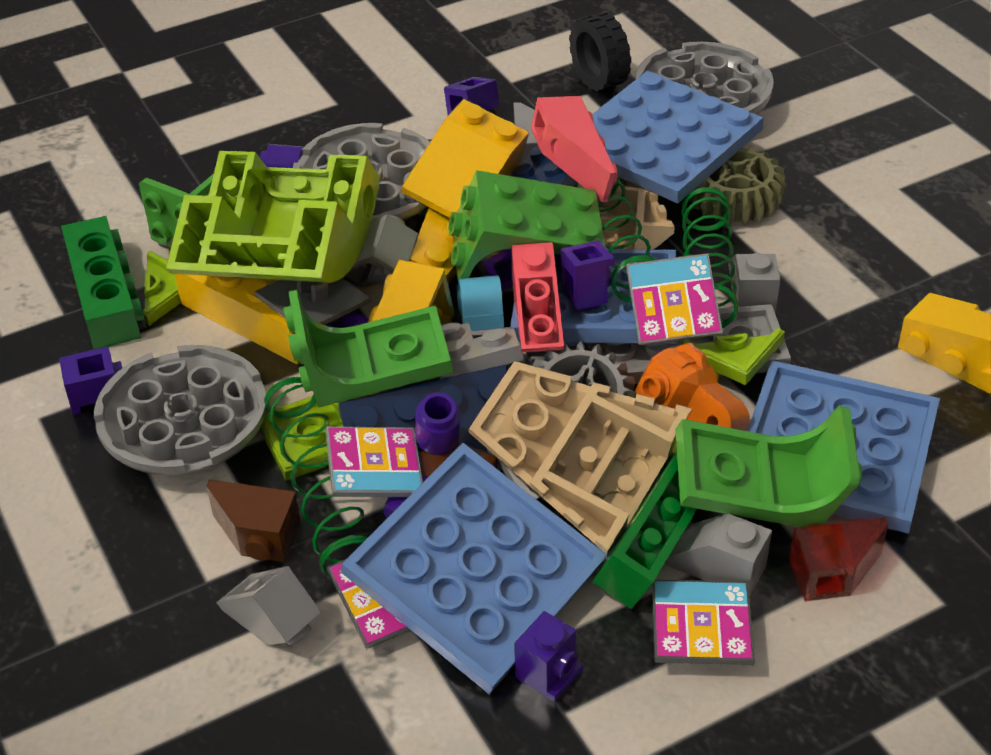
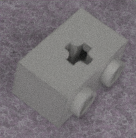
(385, 244)

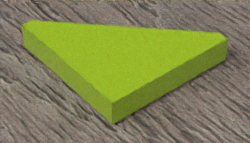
(159, 289)
(740, 355)

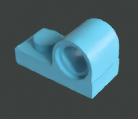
(480, 302)

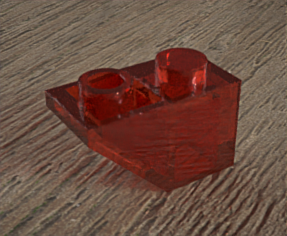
(835, 556)

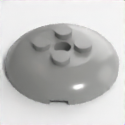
(715, 71)
(389, 152)
(180, 410)

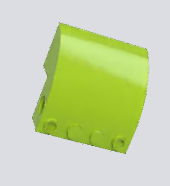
(277, 220)

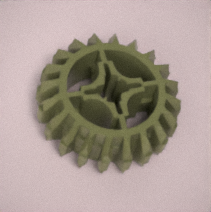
(749, 182)

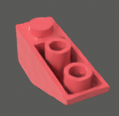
(571, 141)
(536, 297)

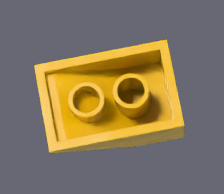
(464, 143)

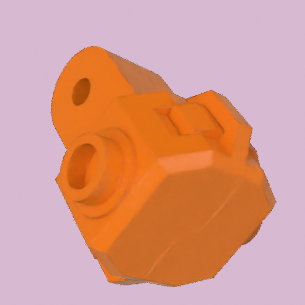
(686, 379)

